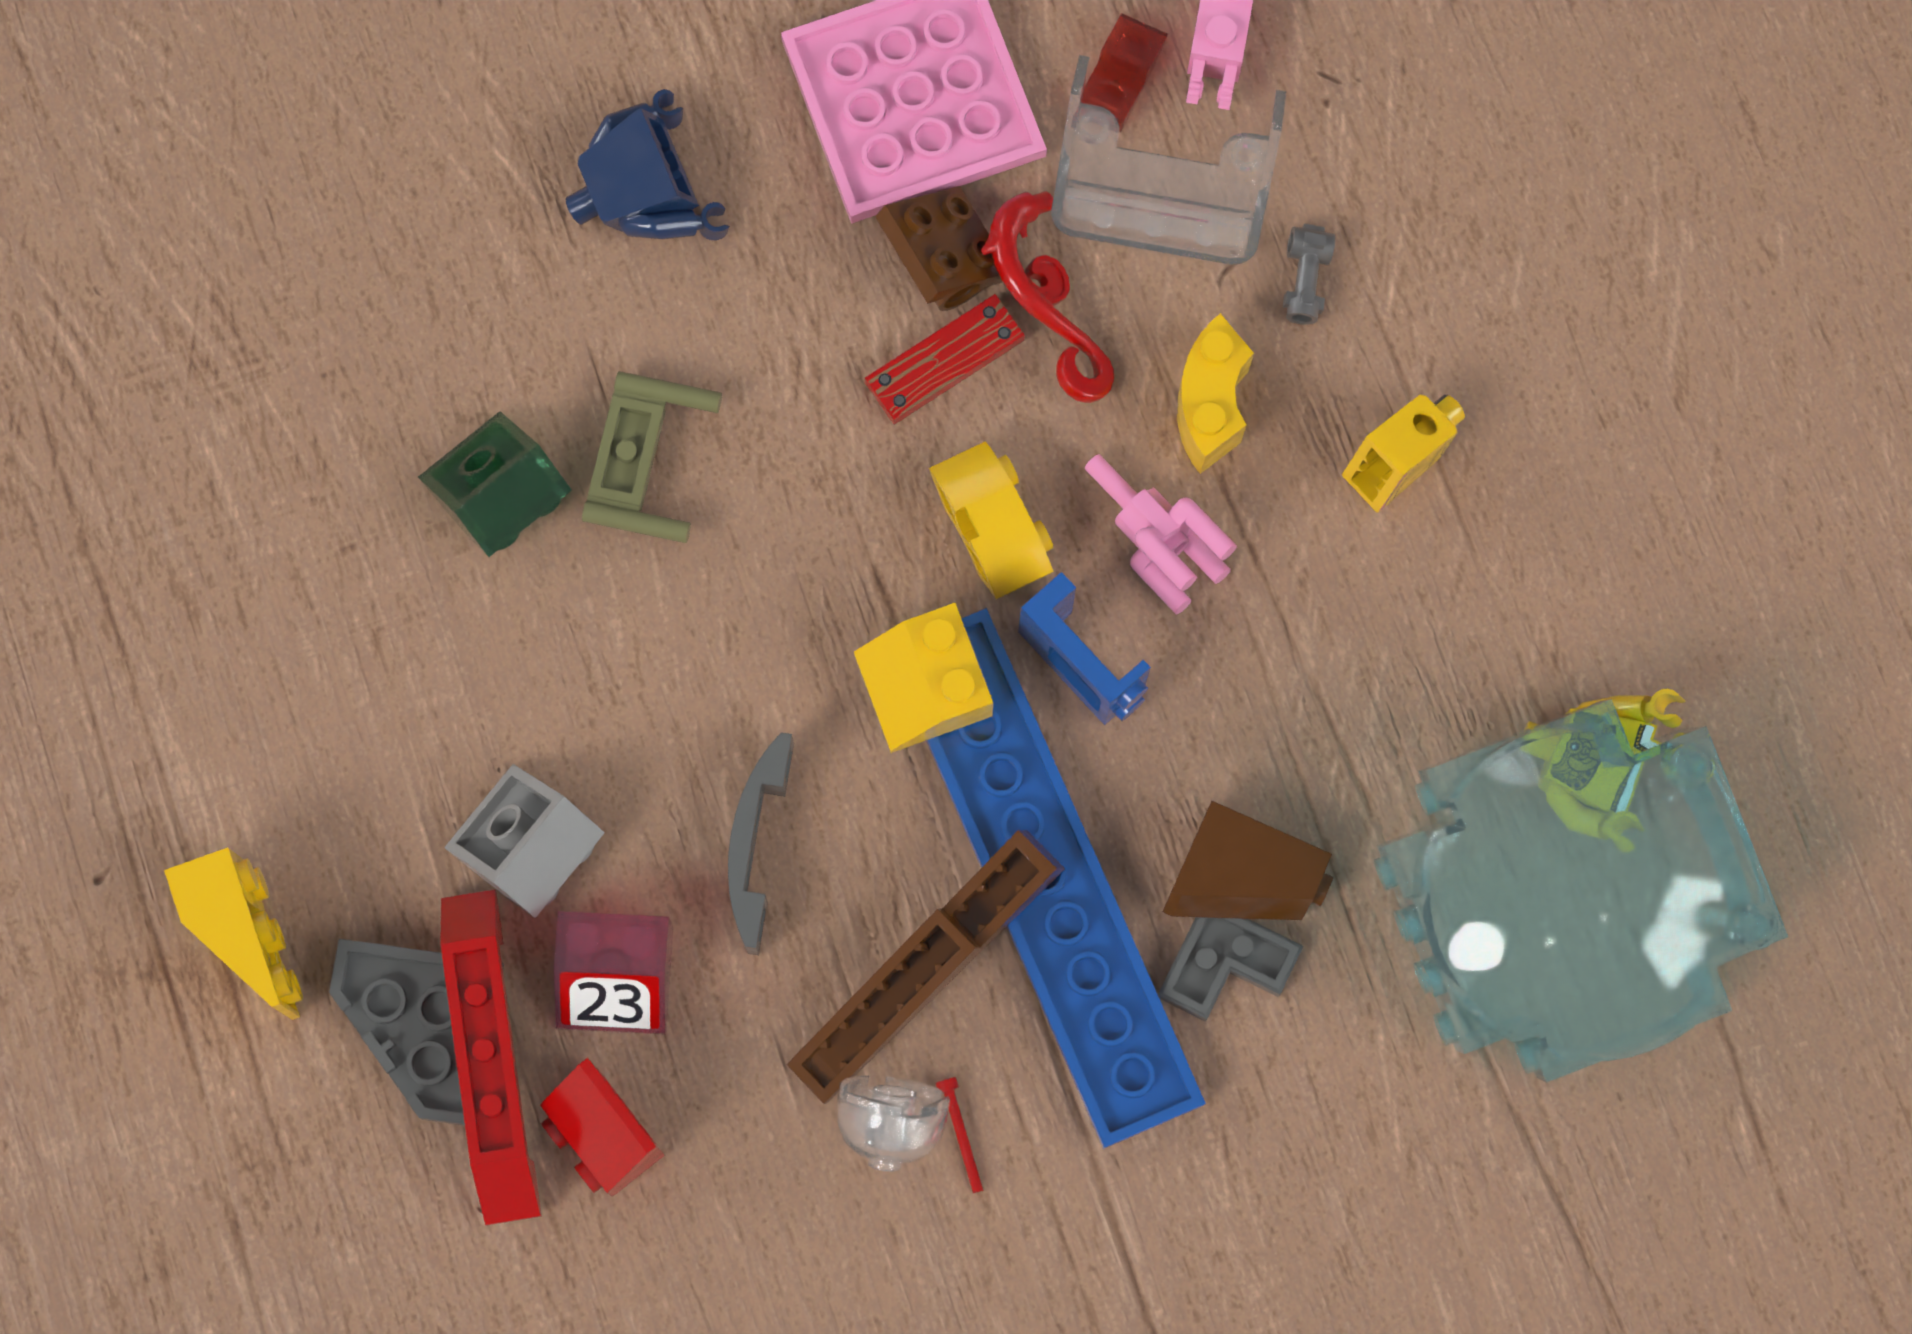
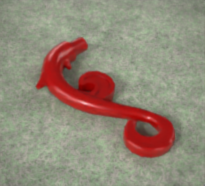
(1040, 301)

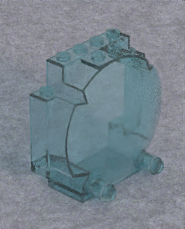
(1578, 891)

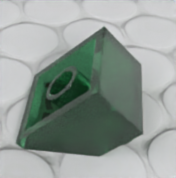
(495, 483)

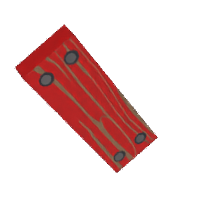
(944, 359)

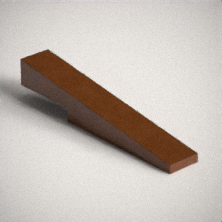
(925, 964)

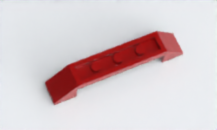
(486, 1058)

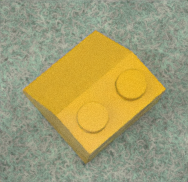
(924, 678)

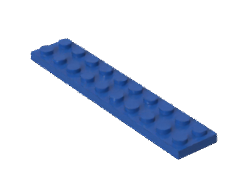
(1073, 931)

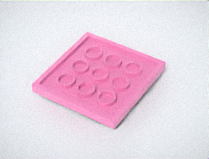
(912, 99)

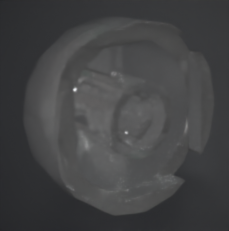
(891, 1120)

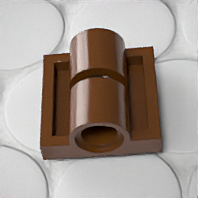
(941, 246)

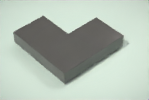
(1224, 947)

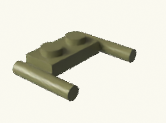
(630, 450)

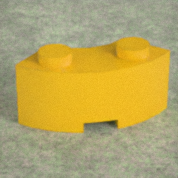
(1207, 396)
(992, 519)

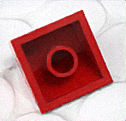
(599, 1129)

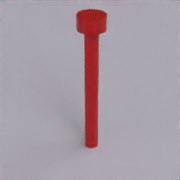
(947, 1087)

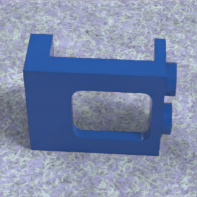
(1072, 660)

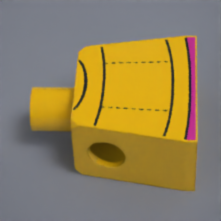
(1403, 449)

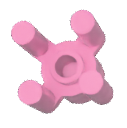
(1163, 534)

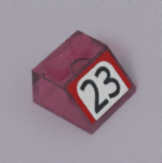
(612, 972)

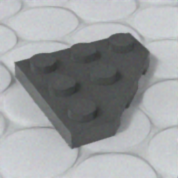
(404, 1018)

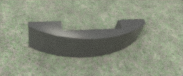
(771, 778)

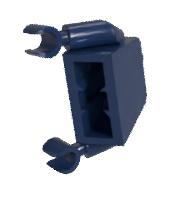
(639, 179)

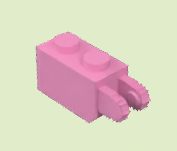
(1218, 47)

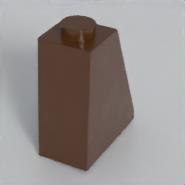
(1247, 871)

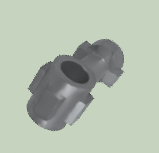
(1311, 247)

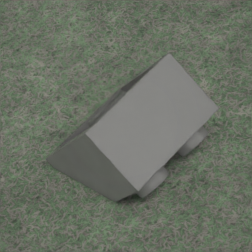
(525, 840)

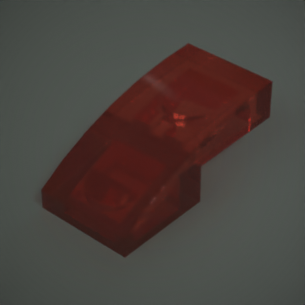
(1124, 67)

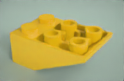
(223, 907)

